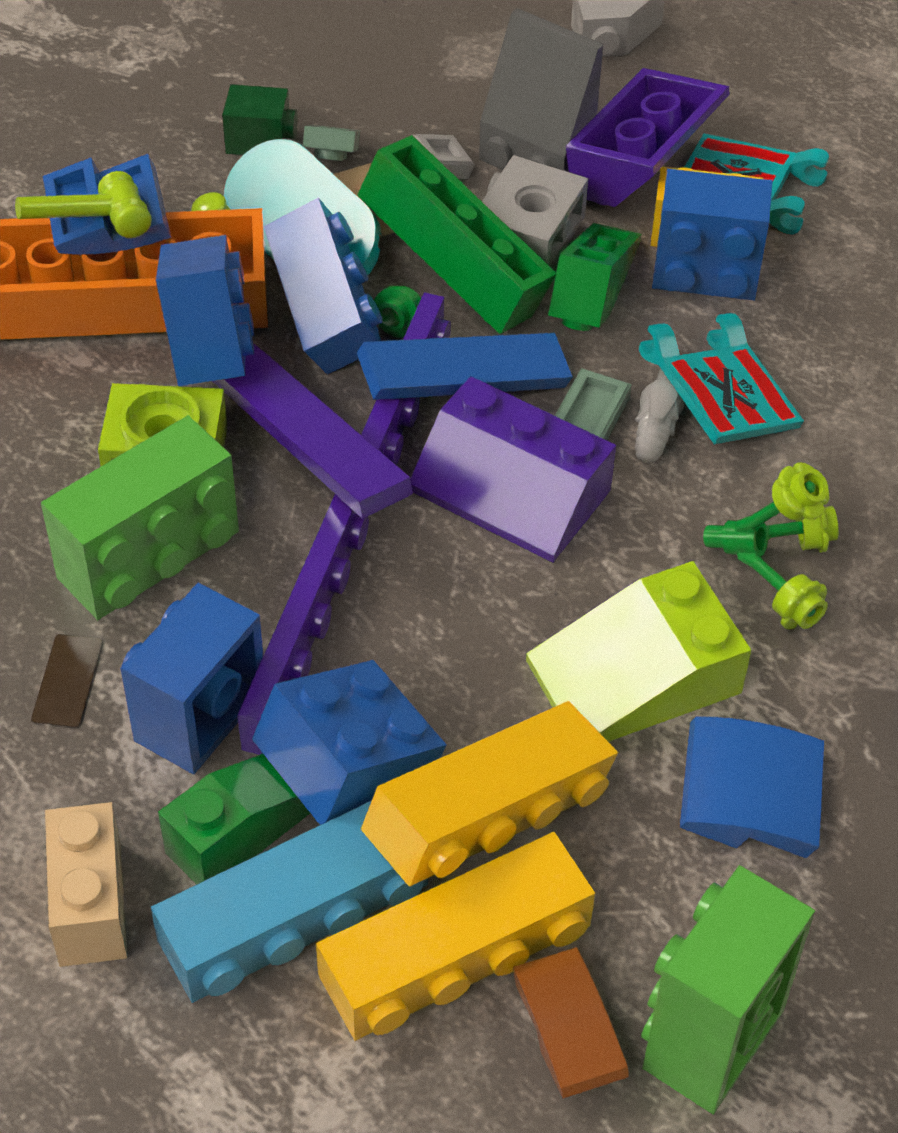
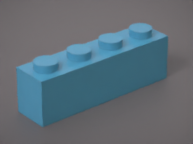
(276, 905)

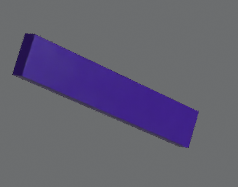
(317, 436)

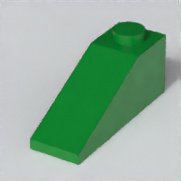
(592, 275)
(228, 818)

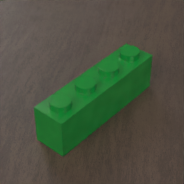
(456, 234)

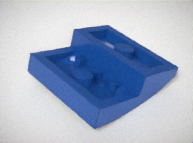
(98, 233)
(753, 784)

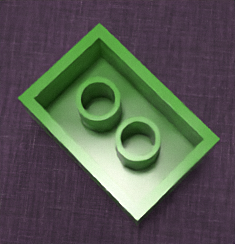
(142, 516)
(723, 986)

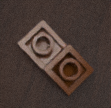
(570, 1022)

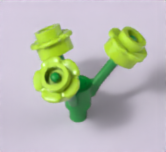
(800, 497)

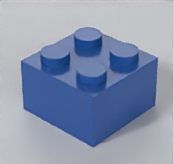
(712, 234)
(202, 311)
(192, 676)
(343, 737)

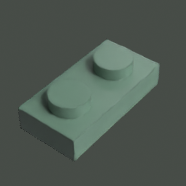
(331, 142)

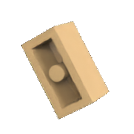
(85, 884)

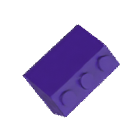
(640, 132)
(513, 469)

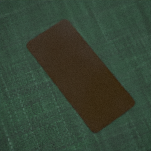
(66, 680)

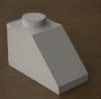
(617, 23)

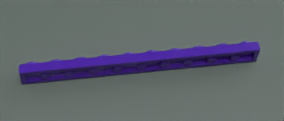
(328, 562)

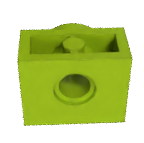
(144, 410)

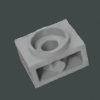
(538, 204)

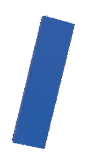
(445, 364)

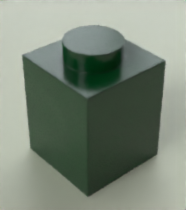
(256, 116)

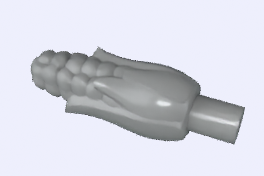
(657, 418)

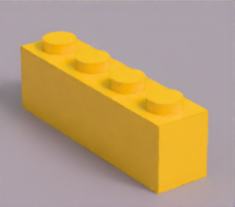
(488, 793)
(455, 936)

